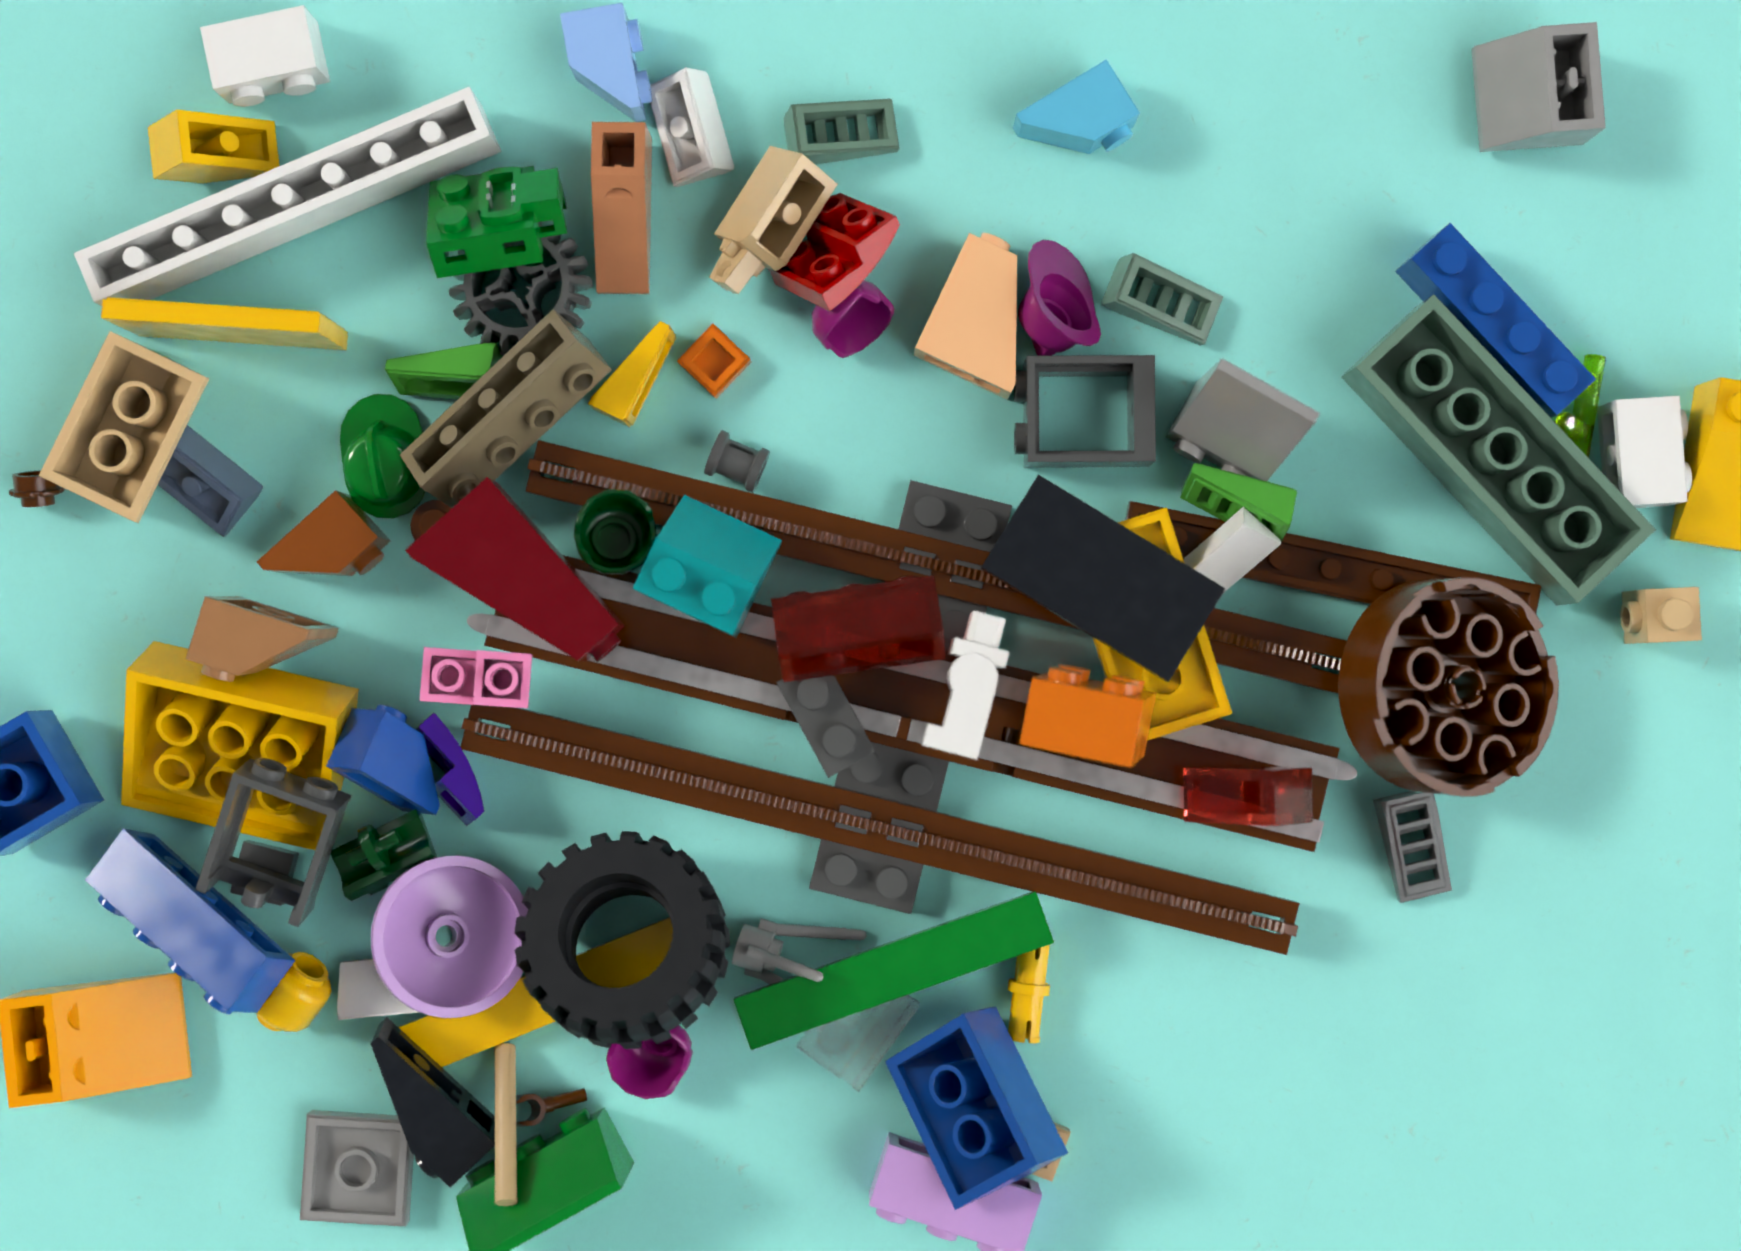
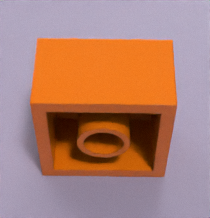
(1088, 716)

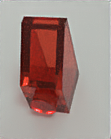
(1248, 795)

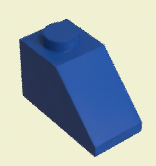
(386, 759)

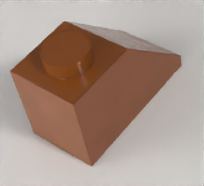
(329, 541)

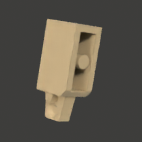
(770, 217)

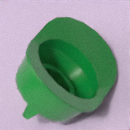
(371, 447)

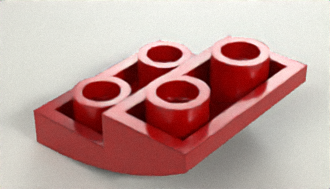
(839, 251)

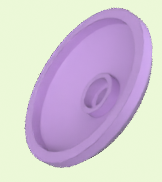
(479, 960)

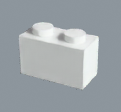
(265, 56)
(1645, 449)

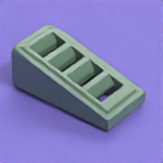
(837, 112)
(1134, 307)

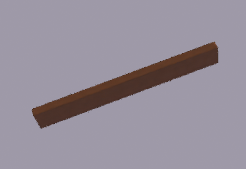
(1329, 566)

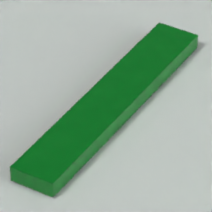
(894, 970)

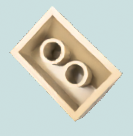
(124, 427)

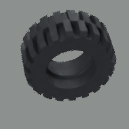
(578, 889)

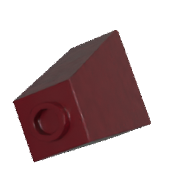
(513, 567)

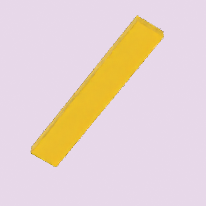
(607, 965)

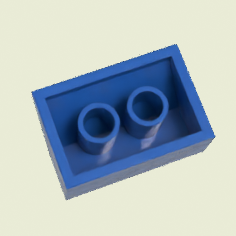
(975, 1106)

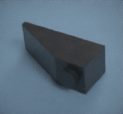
(438, 1116)

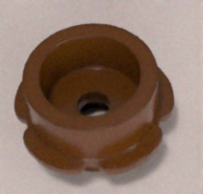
(34, 489)

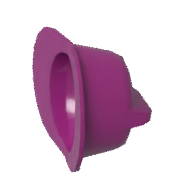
(1059, 302)

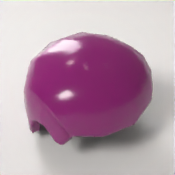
(854, 321)
(653, 1068)

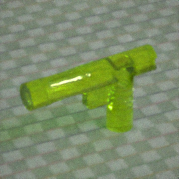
(1581, 423)

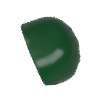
(614, 531)

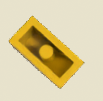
(211, 147)

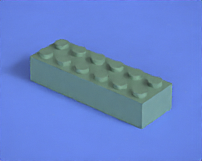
(1498, 453)

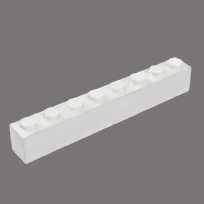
(290, 200)

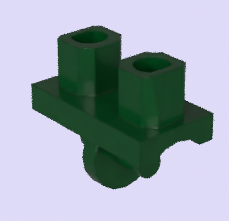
(382, 854)

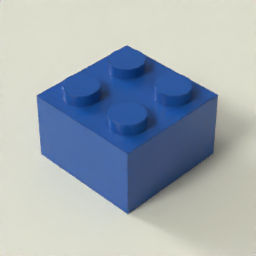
(39, 780)

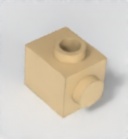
(1661, 615)

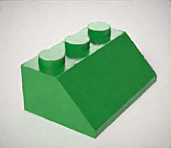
(553, 1182)

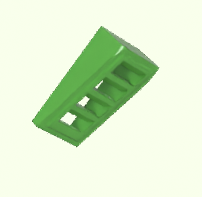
(442, 372)
(1226, 492)

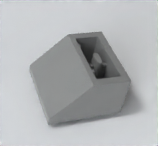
(1539, 88)

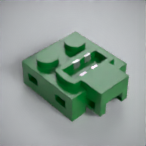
(492, 210)

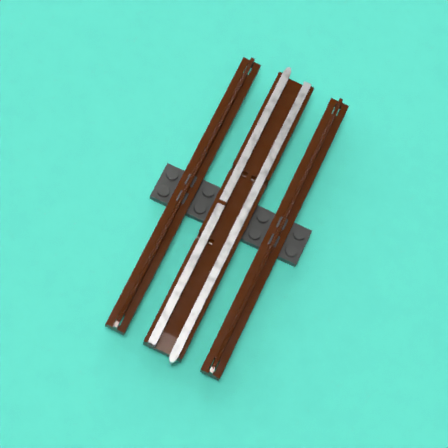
(883, 809)

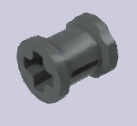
(736, 461)

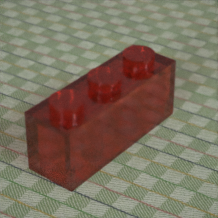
(858, 628)

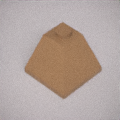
(249, 636)

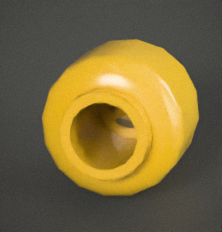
(297, 995)

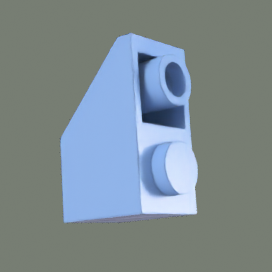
(603, 59)

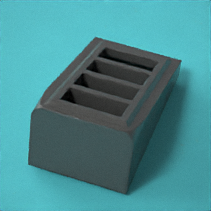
(1429, 821)

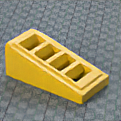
(631, 382)

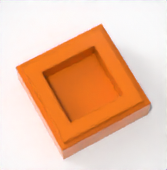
(714, 361)

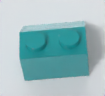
(707, 565)

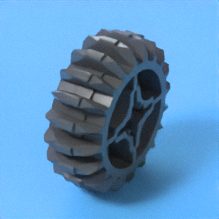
(542, 281)

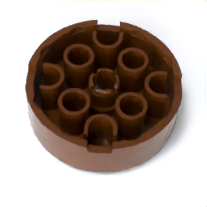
(1448, 686)

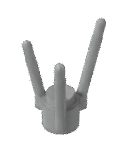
(760, 952)

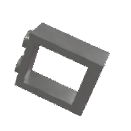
(1140, 409)

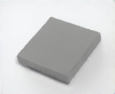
(356, 1169)

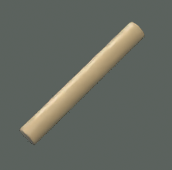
(505, 1125)

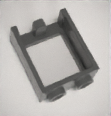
(260, 882)

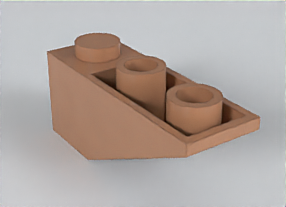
(621, 206)

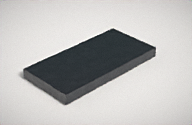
(1103, 578)

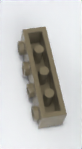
(506, 410)

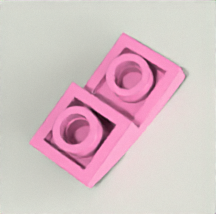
(476, 677)

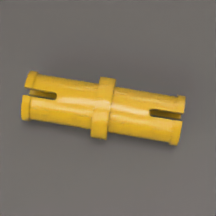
(1028, 992)

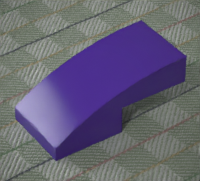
(458, 785)

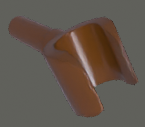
(544, 1105)

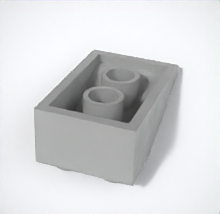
(1239, 423)

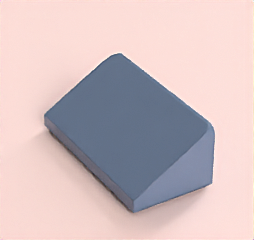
(209, 483)

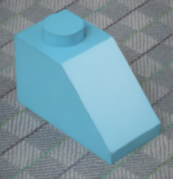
(1082, 113)

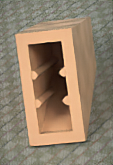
(976, 317)

